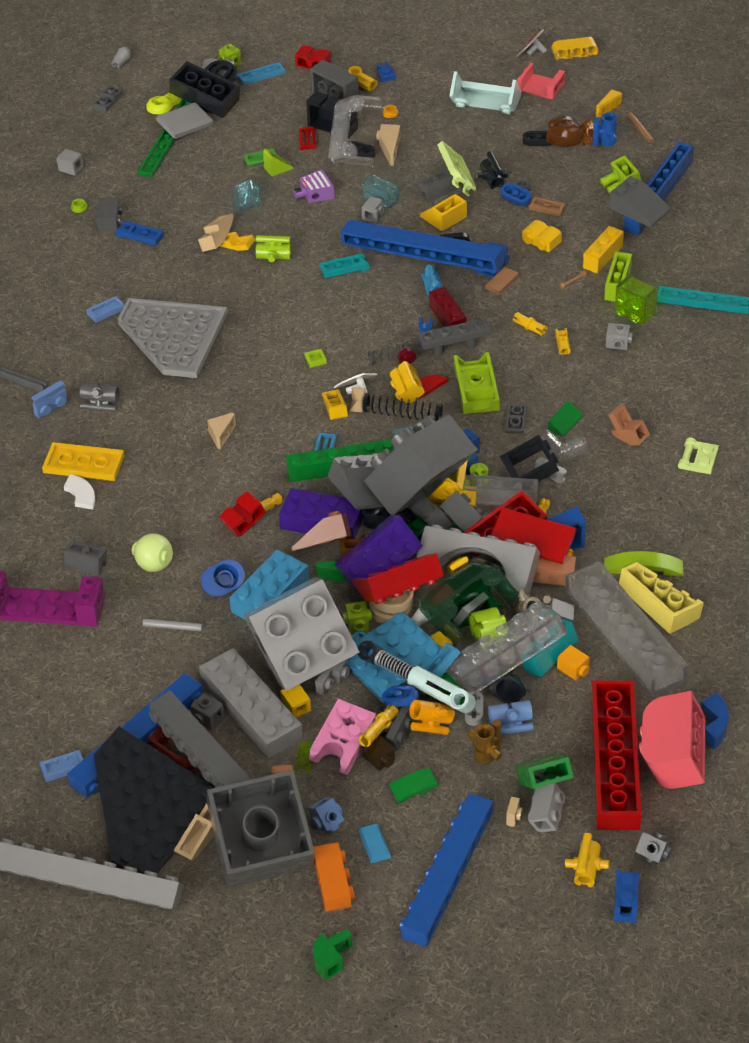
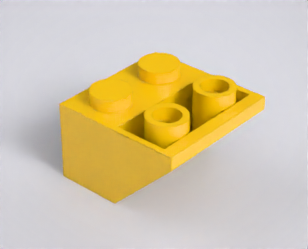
(446, 213)

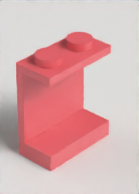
(540, 85)

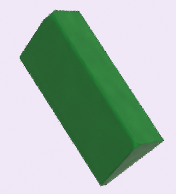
(564, 419)

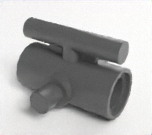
(99, 396)

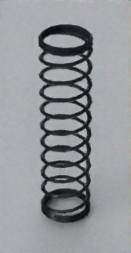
(366, 402)

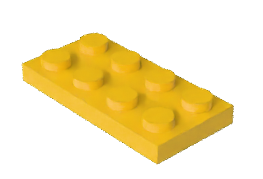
(83, 461)

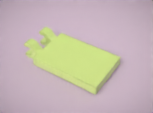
(457, 168)

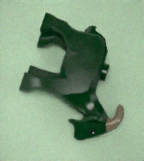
(474, 591)

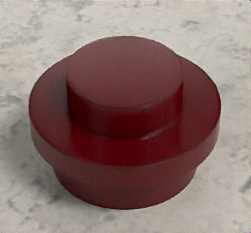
(407, 355)

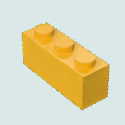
(603, 249)

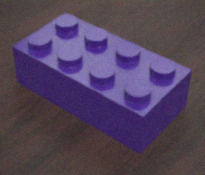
(306, 508)
(384, 547)

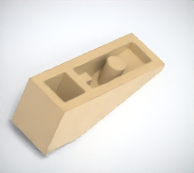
(389, 140)

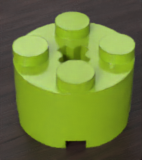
(485, 621)

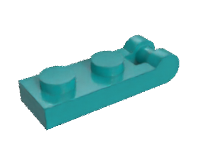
(344, 265)

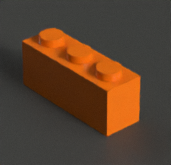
(333, 877)

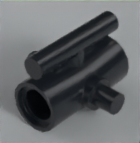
(492, 171)

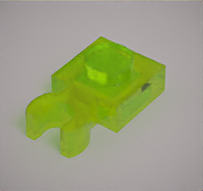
(303, 755)

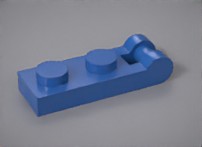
(139, 233)

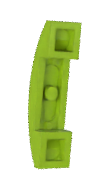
(651, 560)

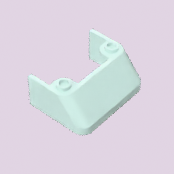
(484, 95)

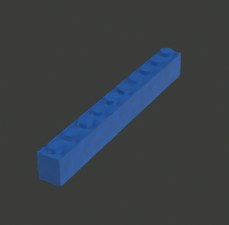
(423, 246)

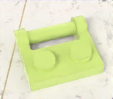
(704, 459)

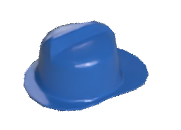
(221, 576)

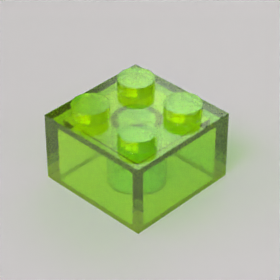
(635, 300)

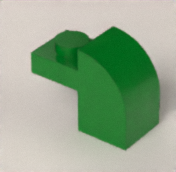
(327, 953)

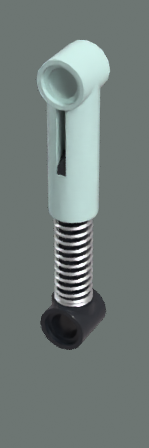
(417, 677)

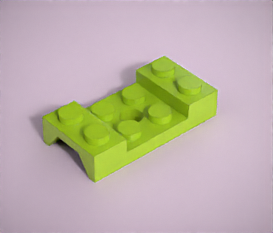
(477, 395)

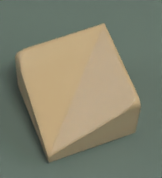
(357, 399)

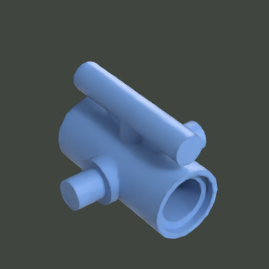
(512, 716)

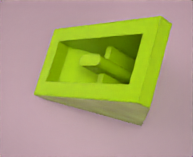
(275, 164)

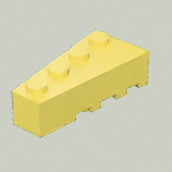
(659, 599)

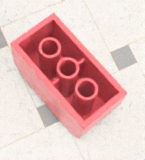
(674, 740)

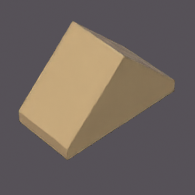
(221, 428)

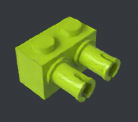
(621, 170)

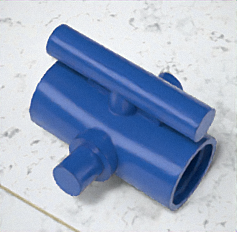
(606, 130)

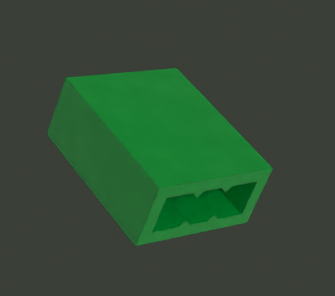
(544, 771)

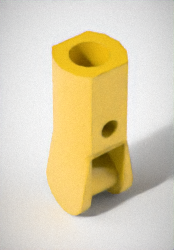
(562, 341)

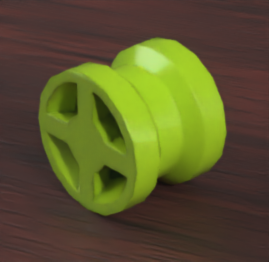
(479, 469)

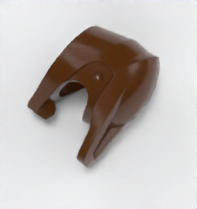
(565, 134)

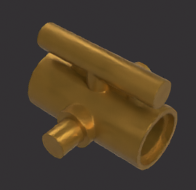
(487, 742)

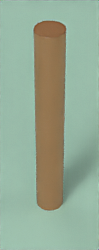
(640, 127)

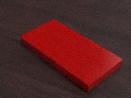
(549, 537)

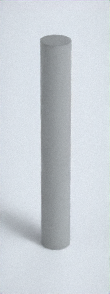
(172, 624)

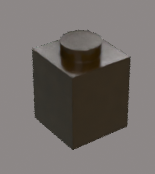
(379, 753)

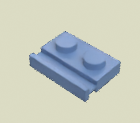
(49, 399)

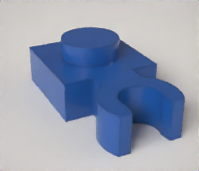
(385, 72)

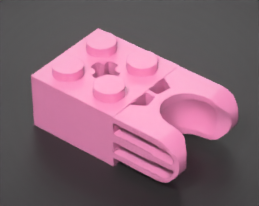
(341, 734)

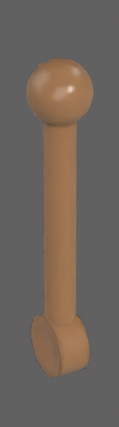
(562, 285)

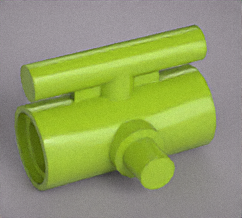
(273, 248)

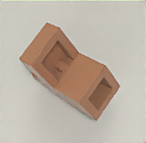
(628, 430)

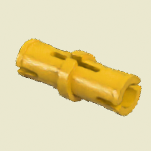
(529, 324)

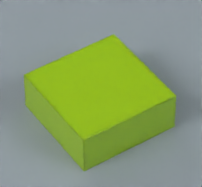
(315, 358)

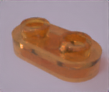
(587, 132)

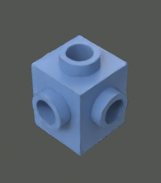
(326, 815)

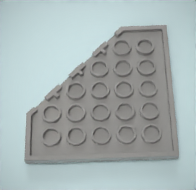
(173, 333)

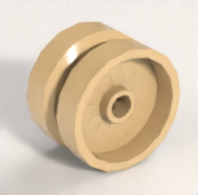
(391, 607)

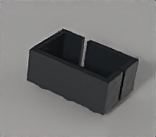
(321, 112)

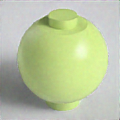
(152, 552)

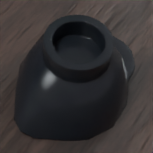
(374, 516)
(508, 689)

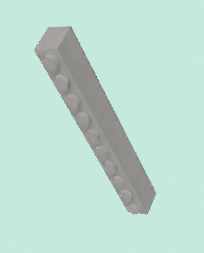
(90, 876)

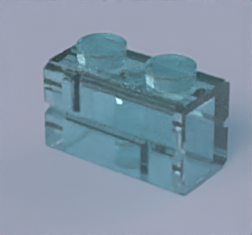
(381, 189)

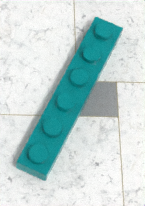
(703, 299)

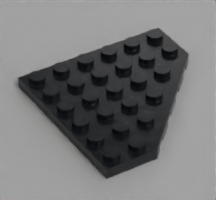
(144, 801)

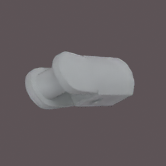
(558, 477)

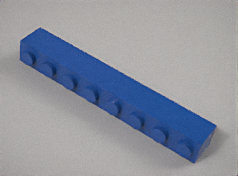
(665, 179)
(84, 775)
(446, 870)

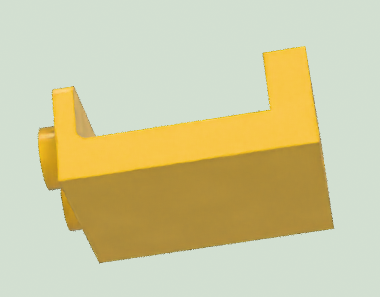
(448, 487)

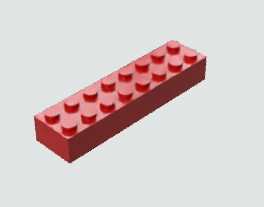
(615, 756)

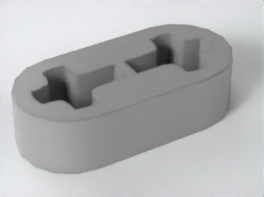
(478, 709)

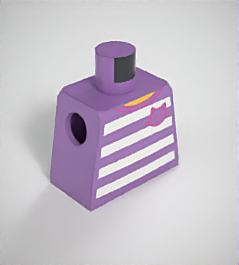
(315, 187)

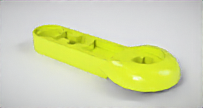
(162, 104)

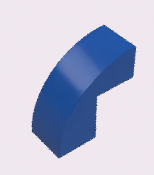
(717, 714)

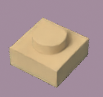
(514, 812)

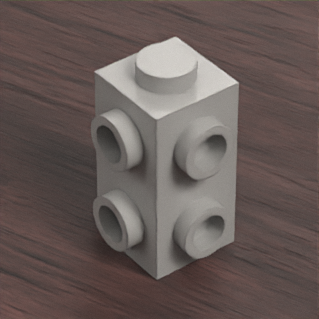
(546, 808)

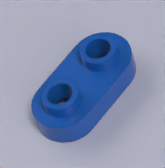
(518, 194)
(400, 695)

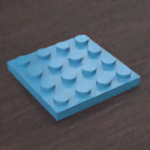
(401, 639)

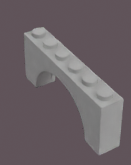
(517, 559)

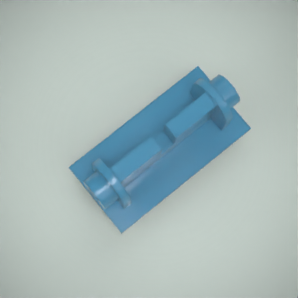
(431, 279)

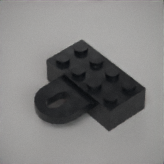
(206, 88)

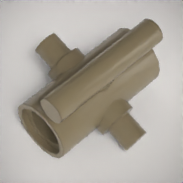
(526, 599)

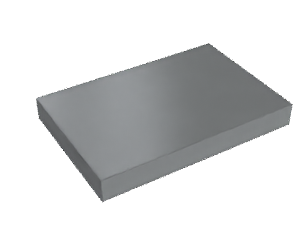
(184, 120)

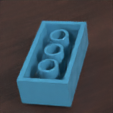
(269, 581)

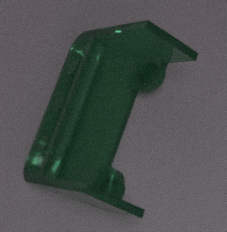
(438, 602)

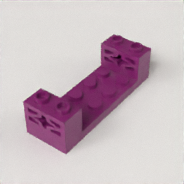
(53, 606)

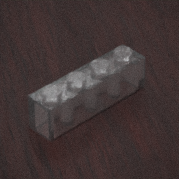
(498, 490)

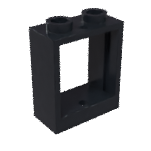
(525, 451)

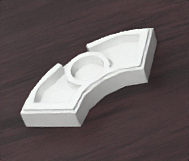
(81, 490)

